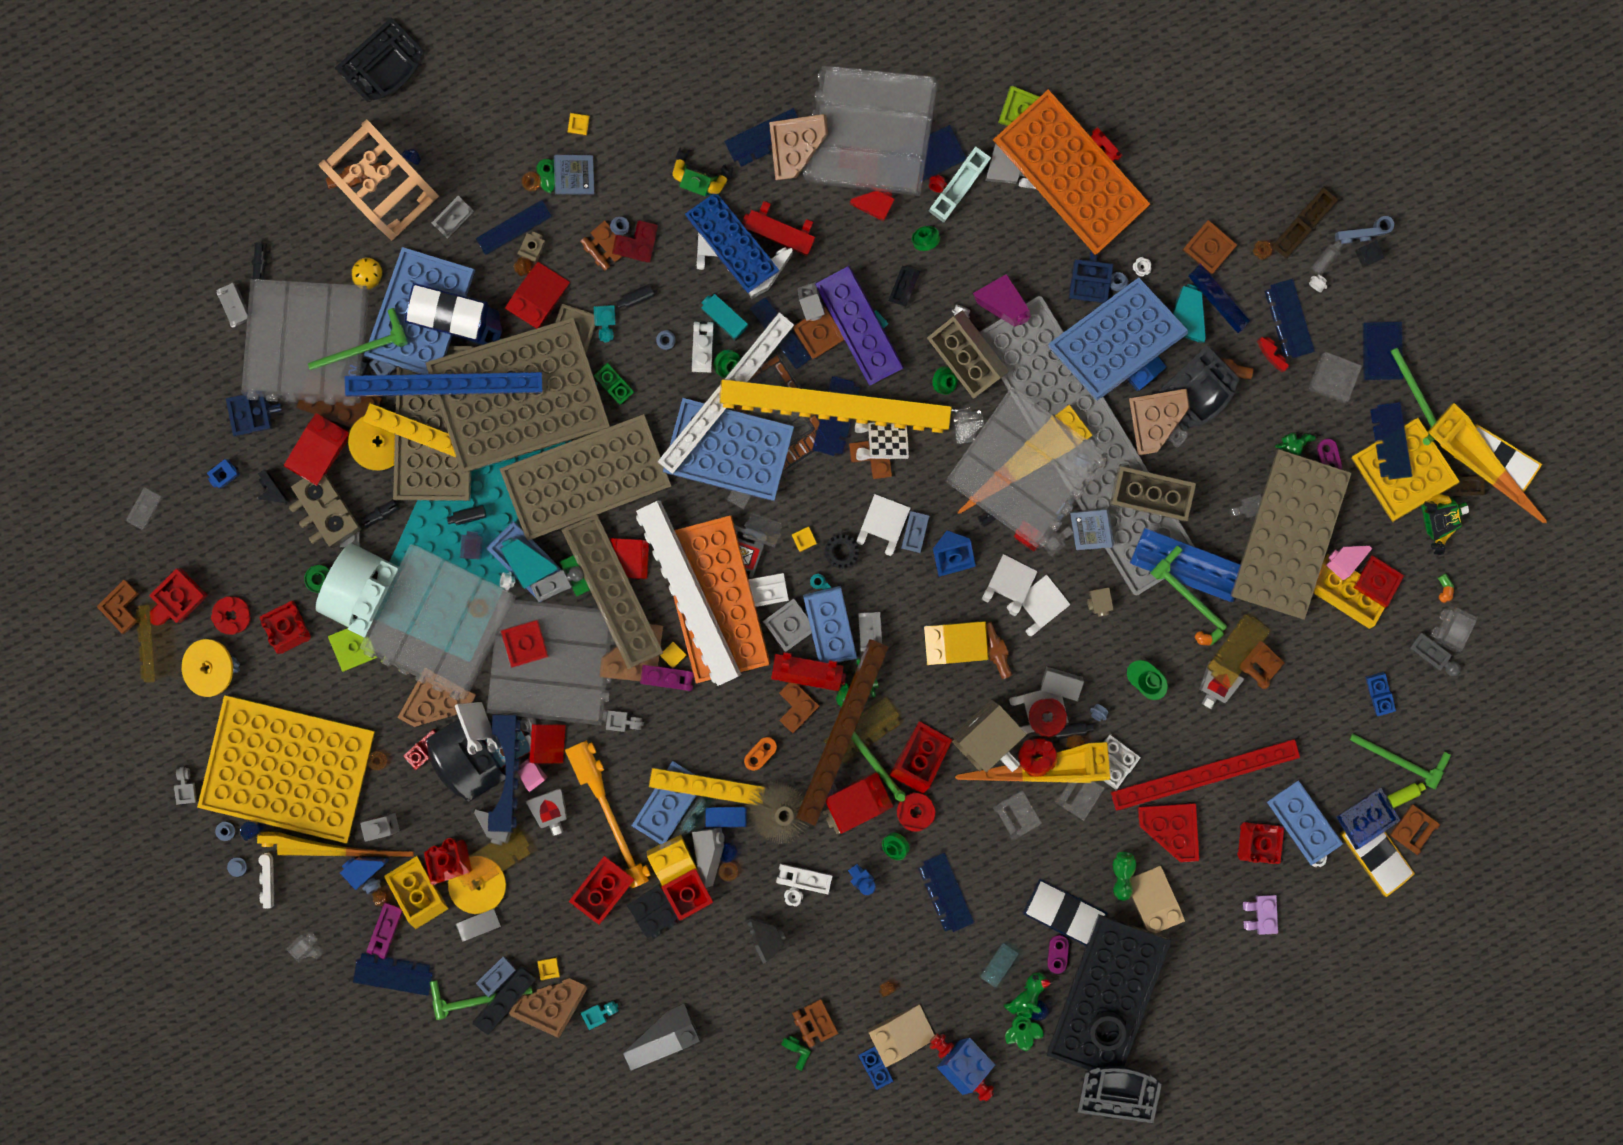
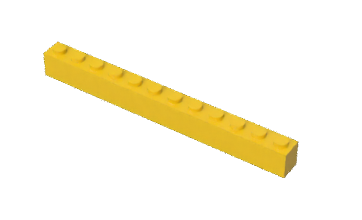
(834, 405)

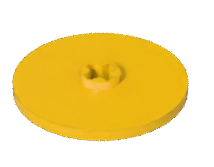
(365, 451)
(216, 678)
(478, 900)

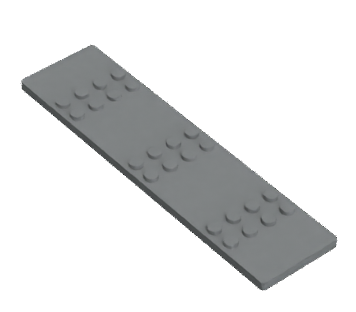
(1050, 384)

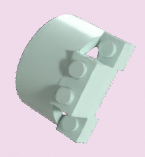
(352, 591)

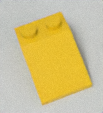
(956, 643)
(671, 860)
(414, 893)

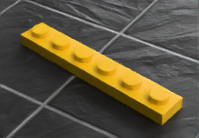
(409, 429)
(704, 786)

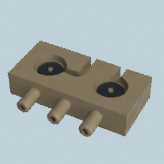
(325, 510)

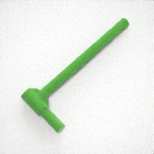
(397, 337)
(1416, 391)
(1162, 571)
(1431, 777)
(898, 793)
(441, 1007)

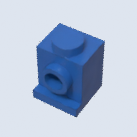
(228, 468)

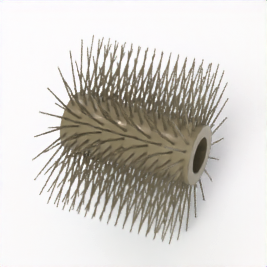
(776, 811)

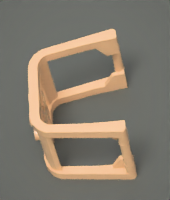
(383, 172)

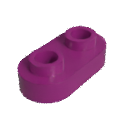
(1330, 457)
(1057, 954)

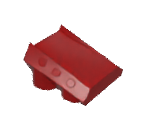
(632, 556)
(285, 627)
(1260, 843)
(447, 861)

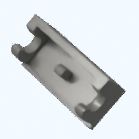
(452, 217)
(233, 304)
(869, 628)
(1062, 683)

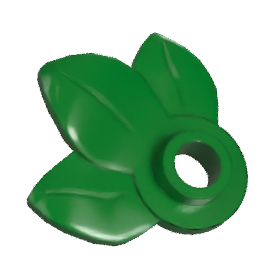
(547, 178)
(1023, 1035)

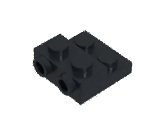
(653, 912)

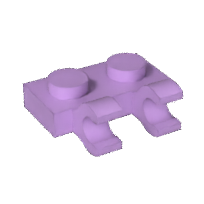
(1266, 914)

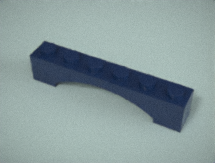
(506, 730)

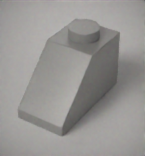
(811, 302)
(497, 837)

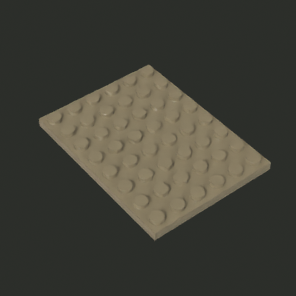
(508, 425)

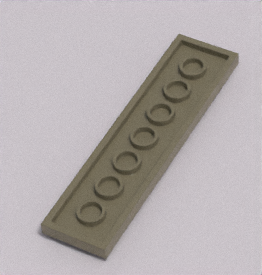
(612, 591)

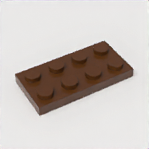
(339, 412)

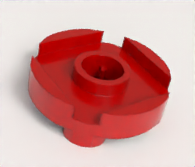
(1101, 139)
(231, 604)
(1047, 706)
(1044, 764)
(921, 821)

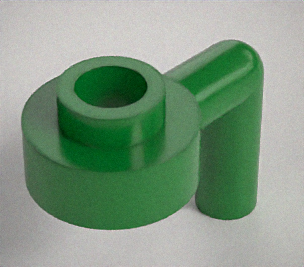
(792, 1044)

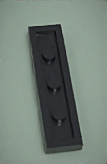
(504, 1000)

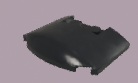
(381, 62)
(1208, 385)
(460, 771)
(1120, 1094)

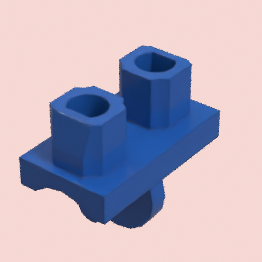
(862, 880)

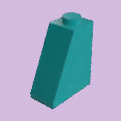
(1190, 313)
(724, 316)
(525, 562)

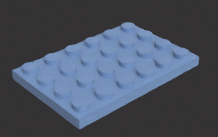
(1118, 338)
(423, 343)
(735, 452)

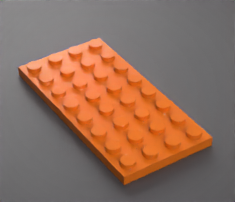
(1071, 172)
(722, 575)

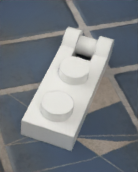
(702, 347)
(267, 879)
(804, 879)

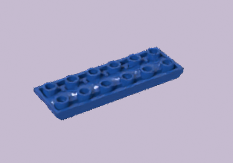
(731, 242)
(1191, 567)

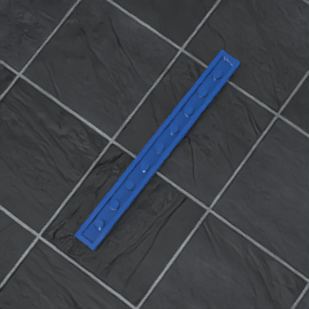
(443, 384)

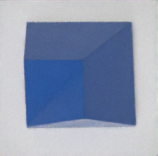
(953, 554)

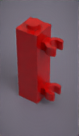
(778, 232)
(808, 672)

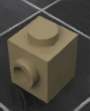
(1100, 601)

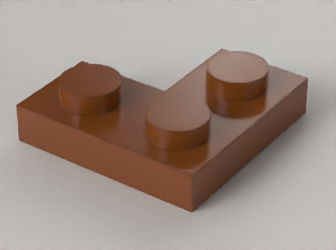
(880, 467)
(115, 606)
(801, 707)

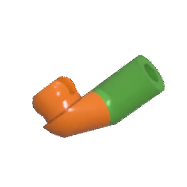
(1448, 589)
(1208, 639)

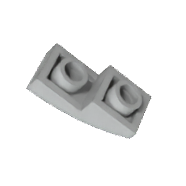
(478, 925)

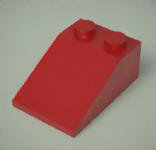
(537, 295)
(317, 449)
(921, 758)
(858, 802)
(601, 890)

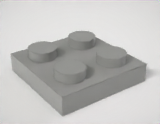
(789, 625)

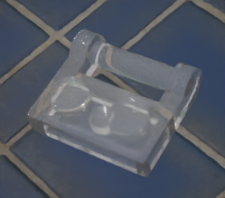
(1083, 800)
(1023, 812)

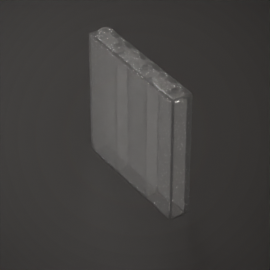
(874, 130)
(298, 325)
(1026, 468)
(437, 622)
(567, 681)

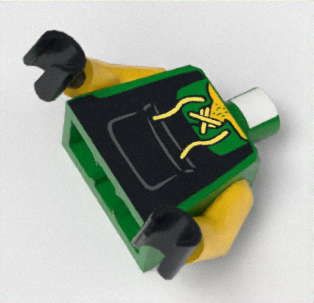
(697, 179)
(1442, 519)

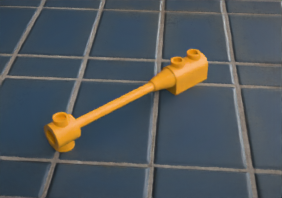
(589, 771)

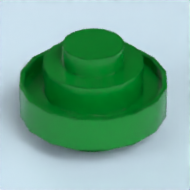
(925, 238)
(725, 362)
(944, 380)
(315, 577)
(895, 846)

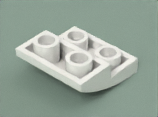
(1120, 761)

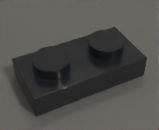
(904, 286)

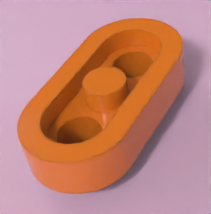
(760, 753)

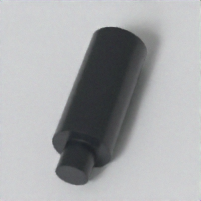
(636, 296)
(467, 515)
(1075, 729)

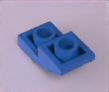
(1380, 694)
(726, 817)
(875, 1068)

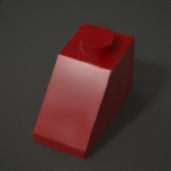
(874, 203)

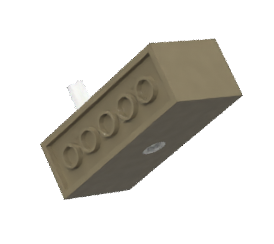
(989, 737)

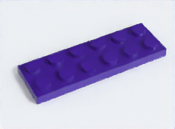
(859, 325)

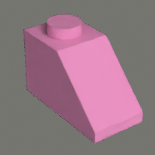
(1347, 560)
(531, 774)

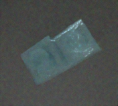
(689, 820)
(999, 965)

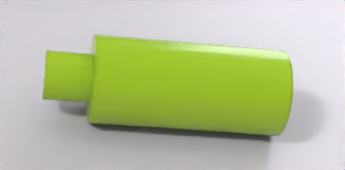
(1405, 794)

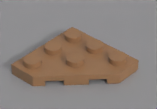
(795, 143)
(1156, 418)
(614, 666)
(430, 705)
(550, 1006)

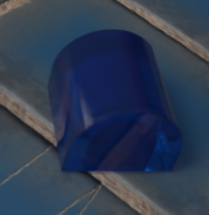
(250, 829)

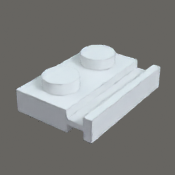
(769, 589)

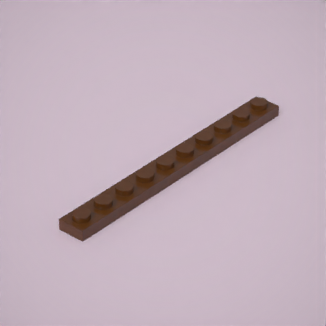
(842, 732)

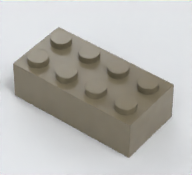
(967, 354)
(1152, 493)

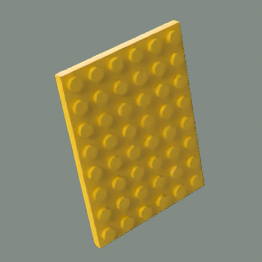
(286, 769)

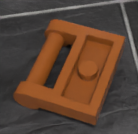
(1266, 659)
(1409, 825)

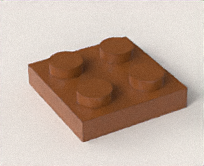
(1209, 247)
(819, 334)

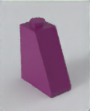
(1003, 301)

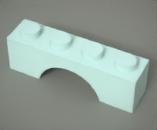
(959, 184)

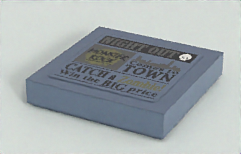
(574, 174)
(1092, 529)

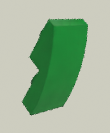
(613, 383)

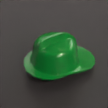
(1147, 679)

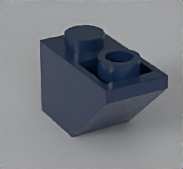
(491, 328)

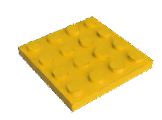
(1429, 474)

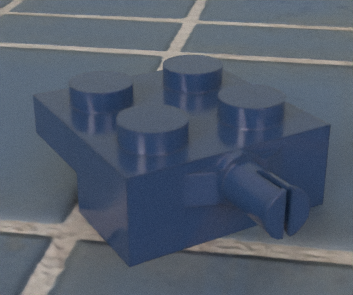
(1090, 280)
(250, 415)

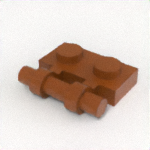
(604, 237)
(820, 1019)

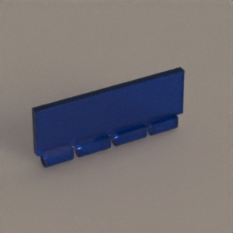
(755, 140)
(1292, 319)
(830, 430)
(1394, 440)
(949, 895)
(392, 977)

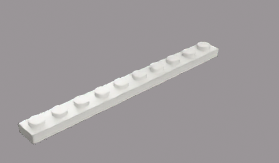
(712, 409)

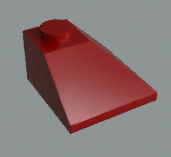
(687, 894)

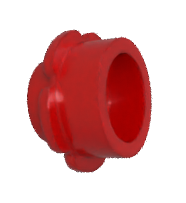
(937, 183)

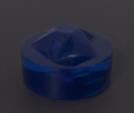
(412, 155)
(729, 853)
(1042, 1015)

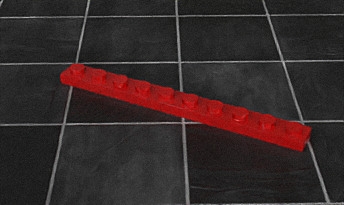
(1205, 774)

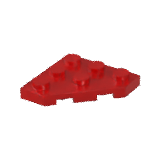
(1172, 828)

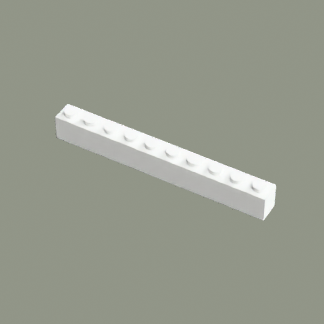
(688, 593)

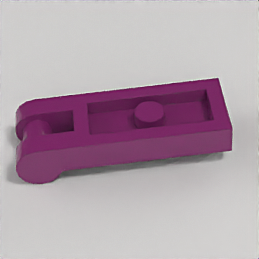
(666, 677)
(385, 930)

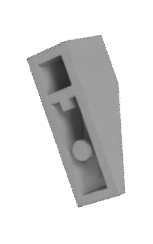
(708, 851)

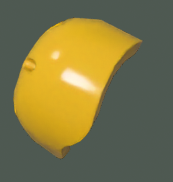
(366, 270)

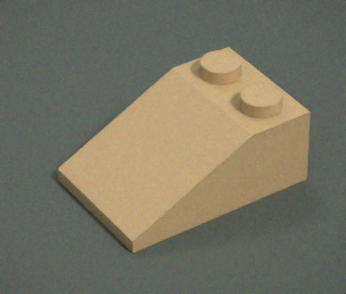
(1155, 900)
(901, 1035)

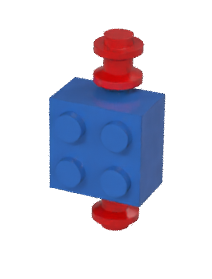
(964, 1065)

